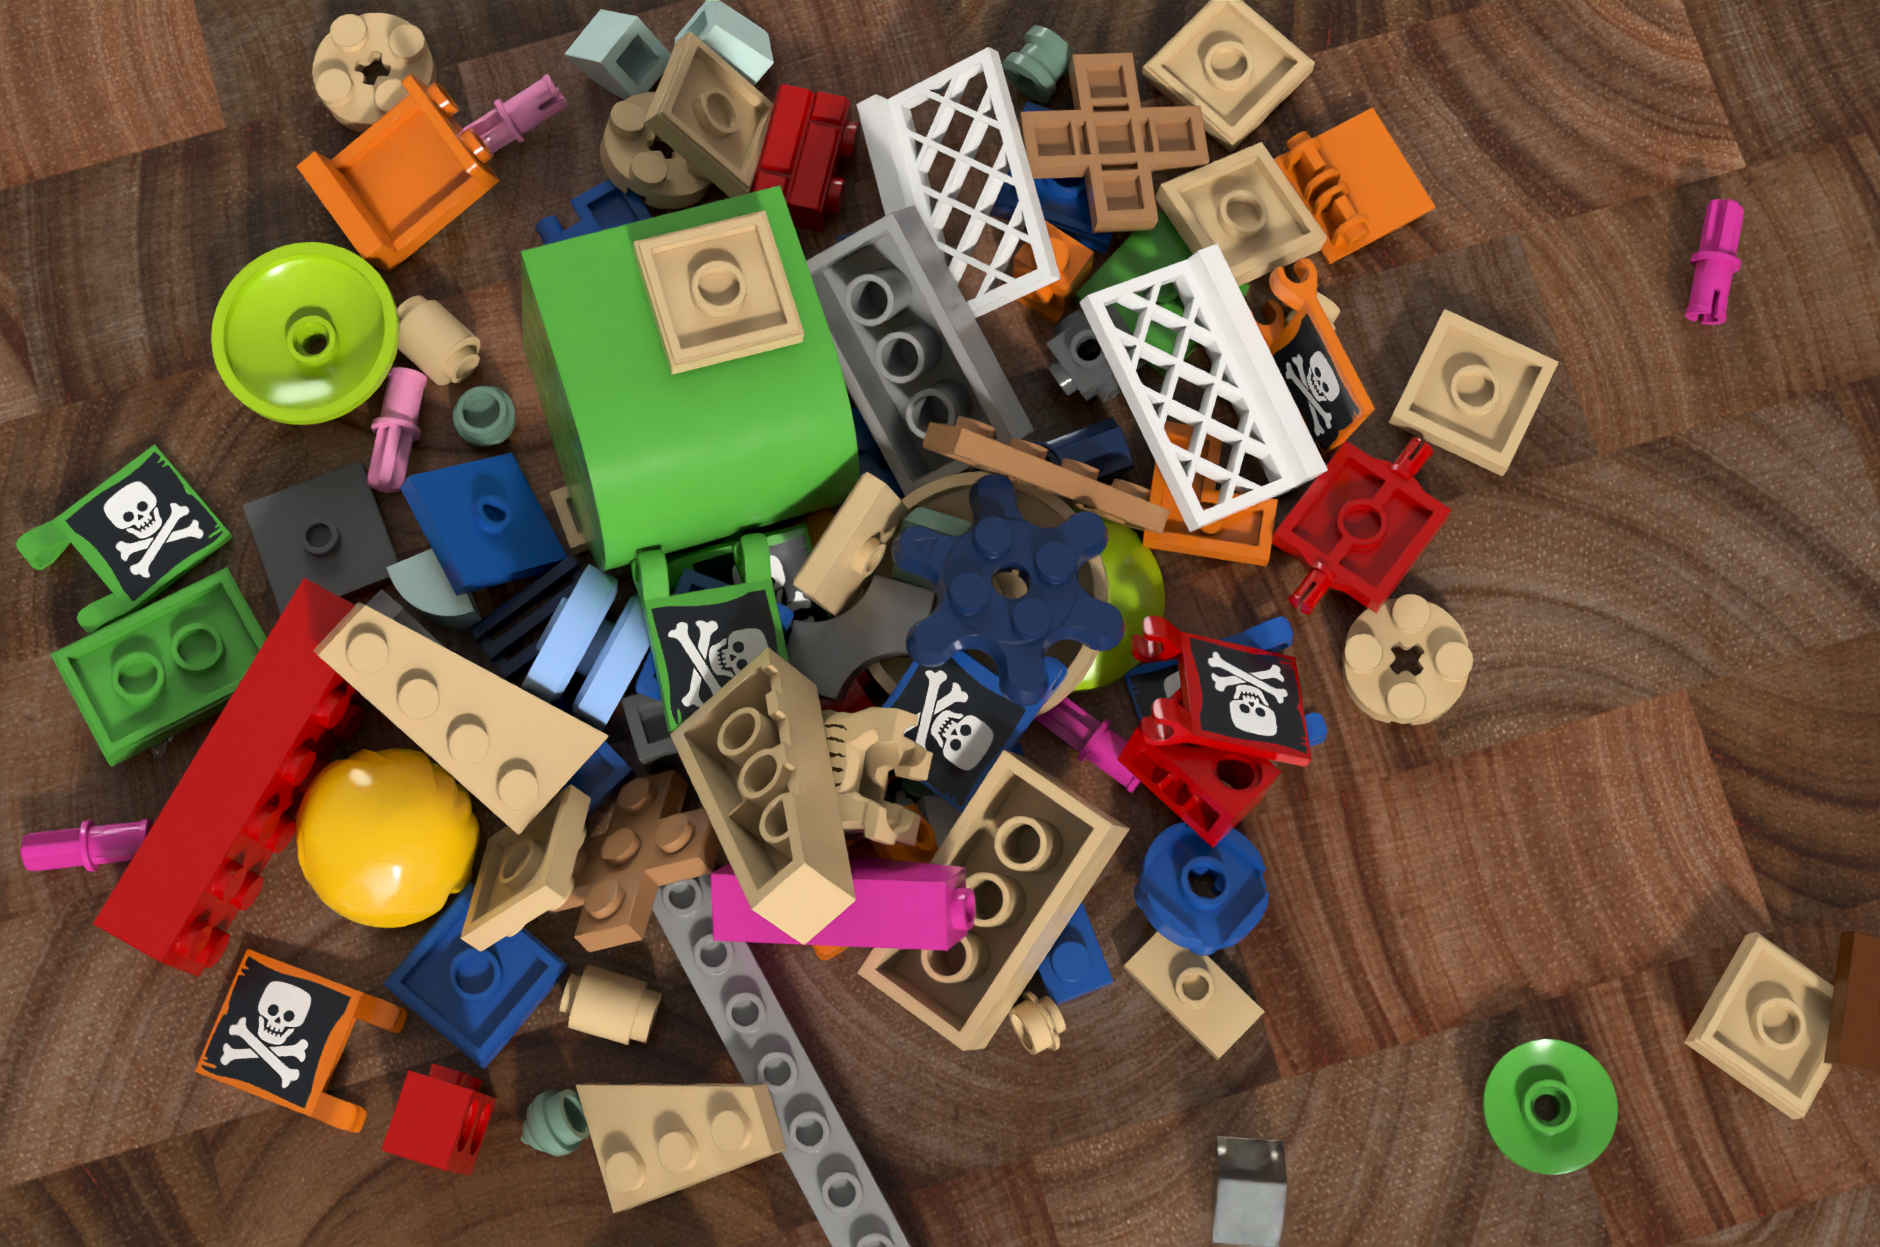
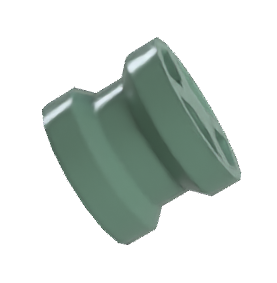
(1038, 64)

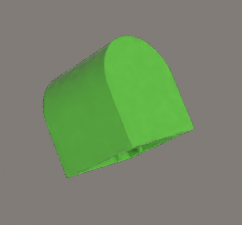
(691, 451)

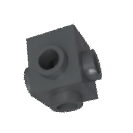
(1072, 346)

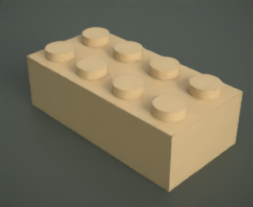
(1031, 862)

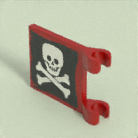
(1230, 696)

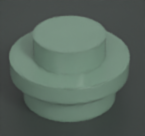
(484, 416)

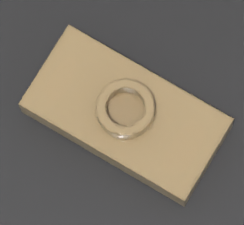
(1194, 993)

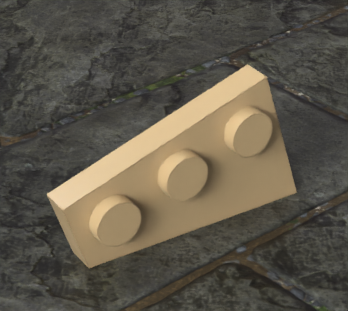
(675, 1135)

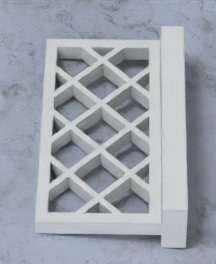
(903, 178)
(1240, 373)

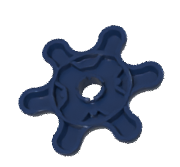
(1007, 629)

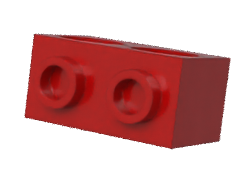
(1191, 785)
(440, 1120)

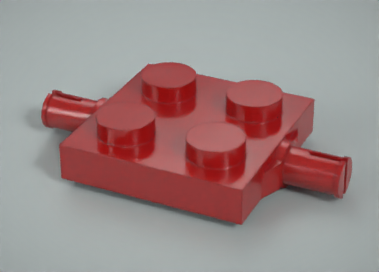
(1361, 526)

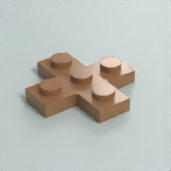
(1113, 142)
(642, 850)

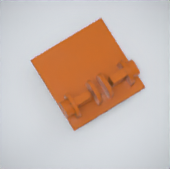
(1354, 183)

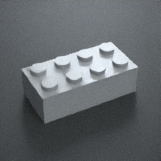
(910, 345)

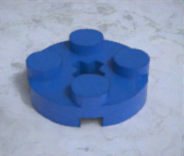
(1195, 921)

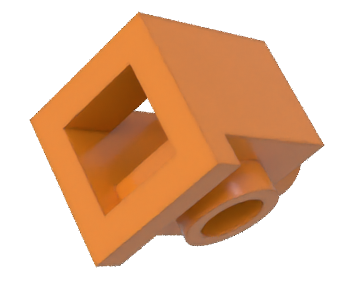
(1074, 267)

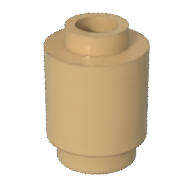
(437, 341)
(610, 1005)

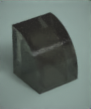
(1248, 1191)

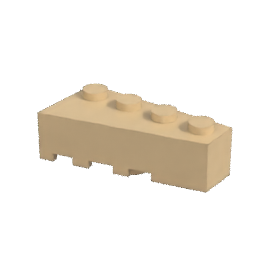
(473, 723)
(772, 794)

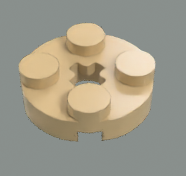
(356, 44)
(646, 172)
(1404, 697)

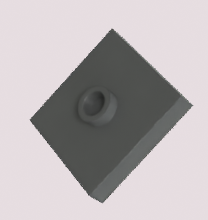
(323, 533)

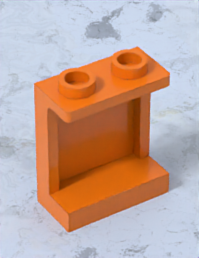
(403, 176)

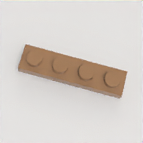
(1073, 481)

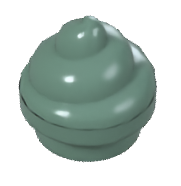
(555, 1123)

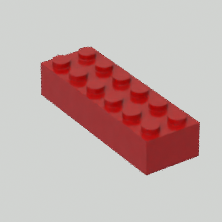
(238, 794)

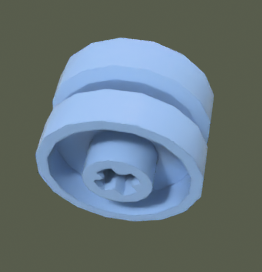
(589, 644)

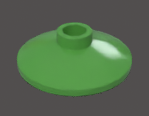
(1582, 1098)

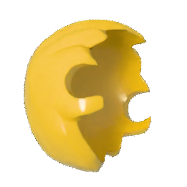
(386, 837)

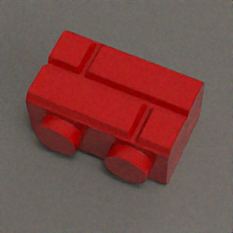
(805, 153)

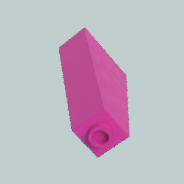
(894, 907)

